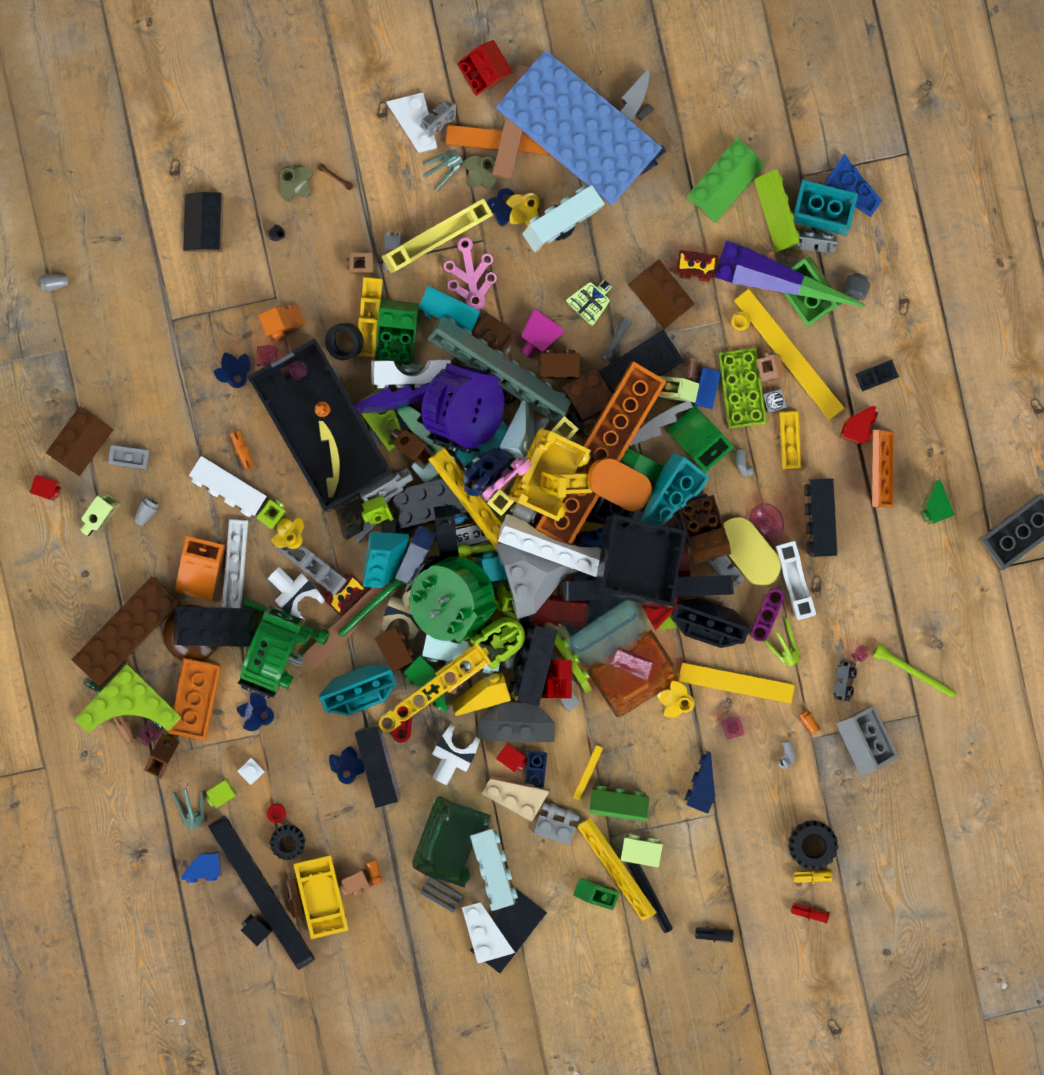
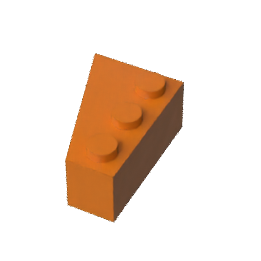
(281, 321)

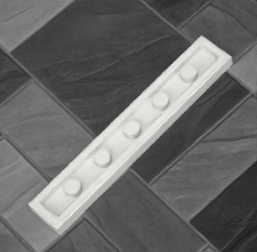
(235, 563)

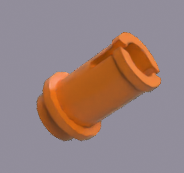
(809, 722)
(373, 872)

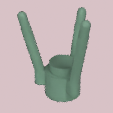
(450, 159)
(192, 819)

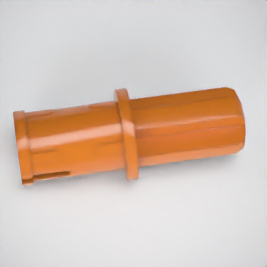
(322, 409)

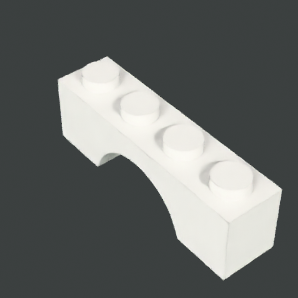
(385, 372)
(795, 581)

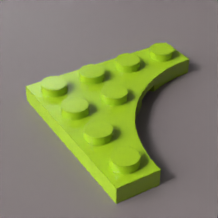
(127, 696)

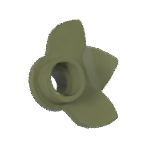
(478, 173)
(297, 184)

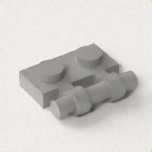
(555, 829)

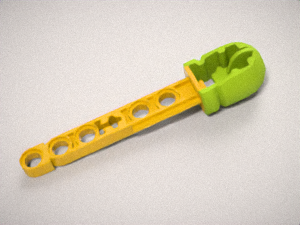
(475, 655)

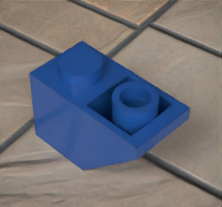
(204, 866)

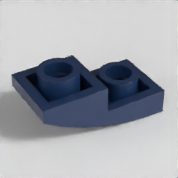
(536, 768)

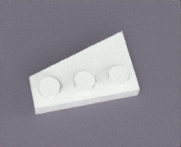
(409, 113)
(484, 934)

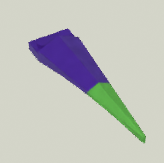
(752, 269)

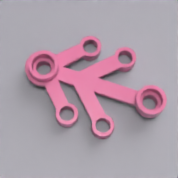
(471, 277)
(519, 465)

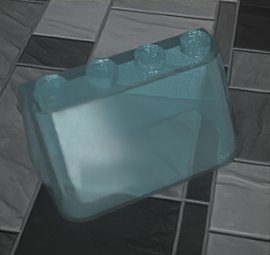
(607, 633)

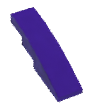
(387, 401)

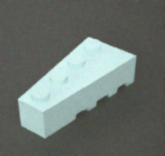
(563, 217)
(449, 650)
(493, 869)

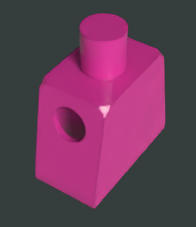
(539, 333)

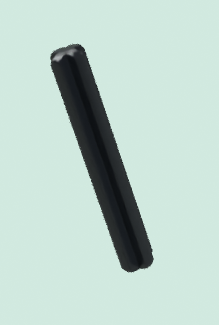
(651, 896)

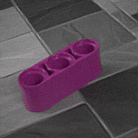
(774, 608)

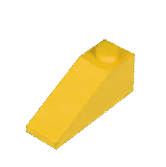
(485, 693)

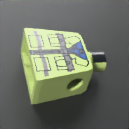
(590, 301)
(103, 508)

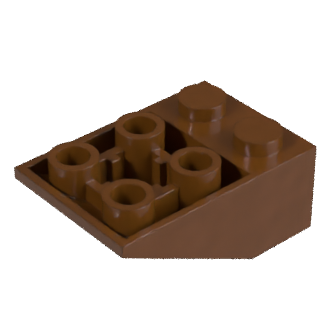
(704, 530)

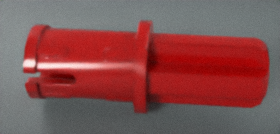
(810, 912)

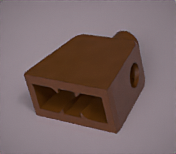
(411, 447)
(162, 755)

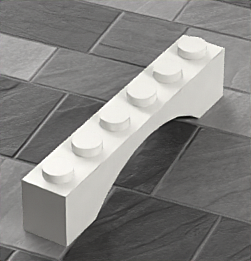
(525, 537)

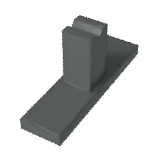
(645, 112)

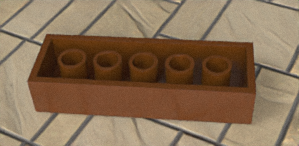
(126, 631)

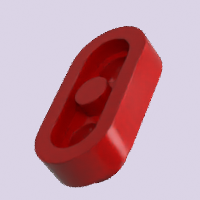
(405, 725)

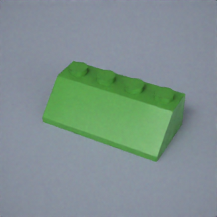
(725, 180)

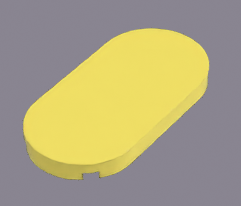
(751, 552)

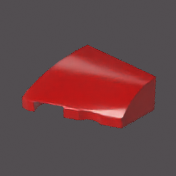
(558, 680)

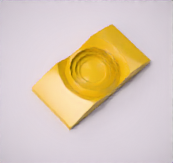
(321, 897)

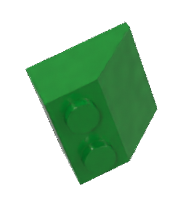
(936, 504)

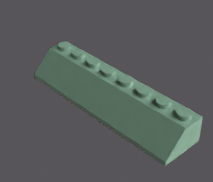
(512, 378)

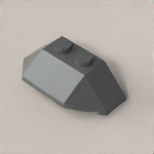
(516, 723)

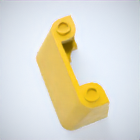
(551, 454)

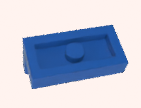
(707, 388)

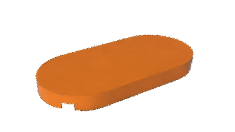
(619, 484)

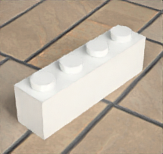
(228, 486)

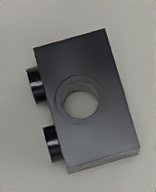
(256, 928)

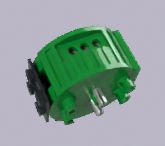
(451, 598)
(273, 652)

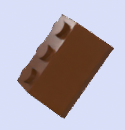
(661, 294)
(79, 441)

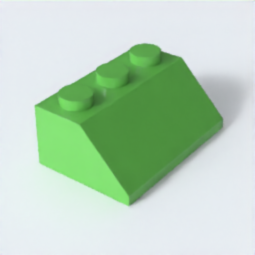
(811, 308)
(619, 803)

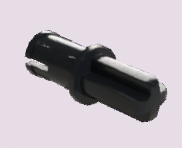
(714, 934)

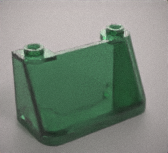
(448, 842)

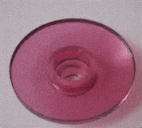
(759, 518)

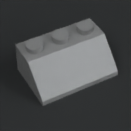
(867, 740)

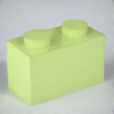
(679, 389)
(641, 851)

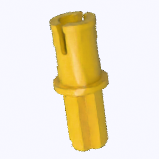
(812, 876)

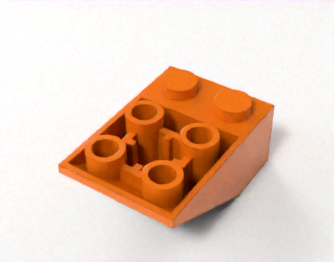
(199, 568)

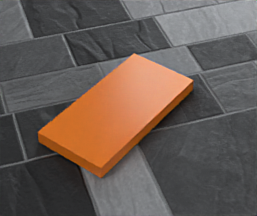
(883, 469)
(195, 698)

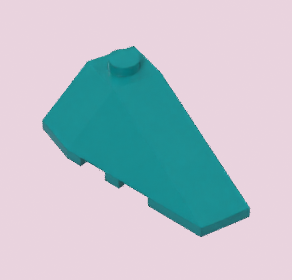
(675, 486)

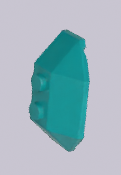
(358, 690)

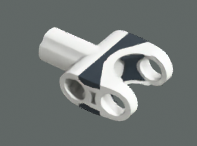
(293, 591)
(452, 757)

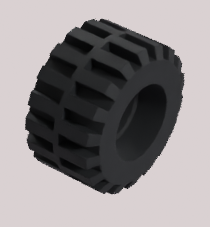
(825, 856)

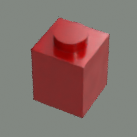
(45, 488)
(511, 758)

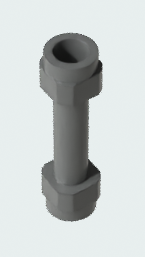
(608, 354)

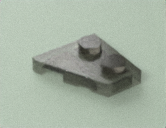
(350, 517)

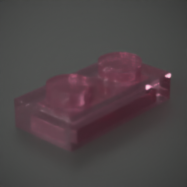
(632, 663)

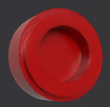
(276, 813)

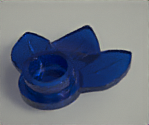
(500, 207)
(232, 367)
(252, 712)
(346, 762)

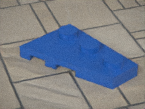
(848, 178)

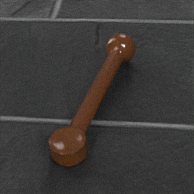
(348, 185)

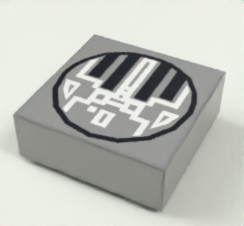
(774, 401)

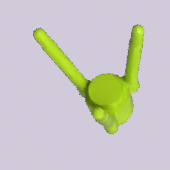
(790, 655)

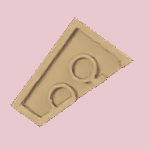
(515, 796)

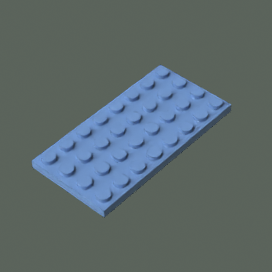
(578, 127)

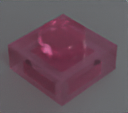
(266, 355)
(733, 727)

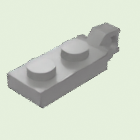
(389, 486)

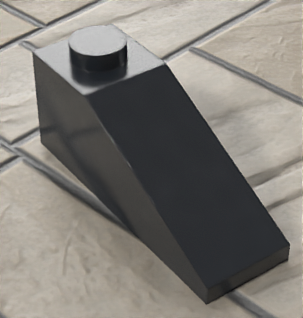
(446, 531)

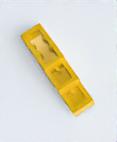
(369, 314)

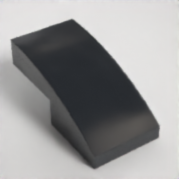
(877, 375)

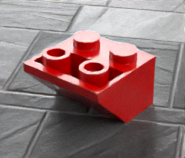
(484, 67)
(857, 427)

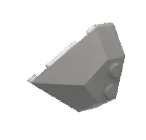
(529, 578)

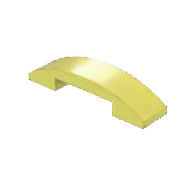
(326, 435)

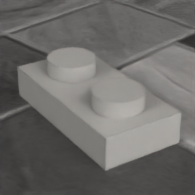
(128, 457)

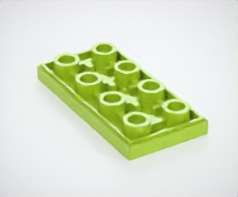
(776, 210)
(742, 388)

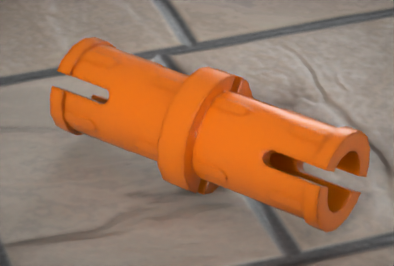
(241, 450)

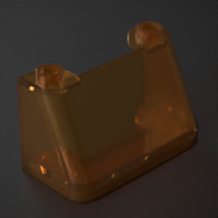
(625, 691)

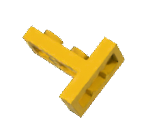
(564, 483)

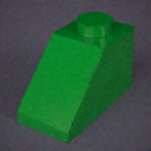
(596, 894)

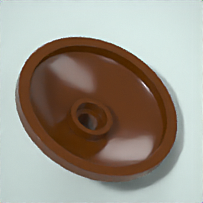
(190, 652)

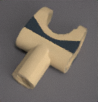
(397, 609)

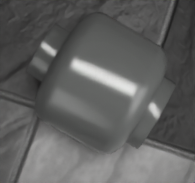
(856, 286)

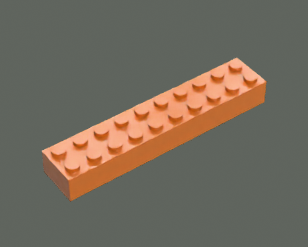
(609, 439)

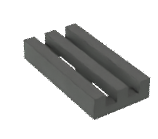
(431, 897)

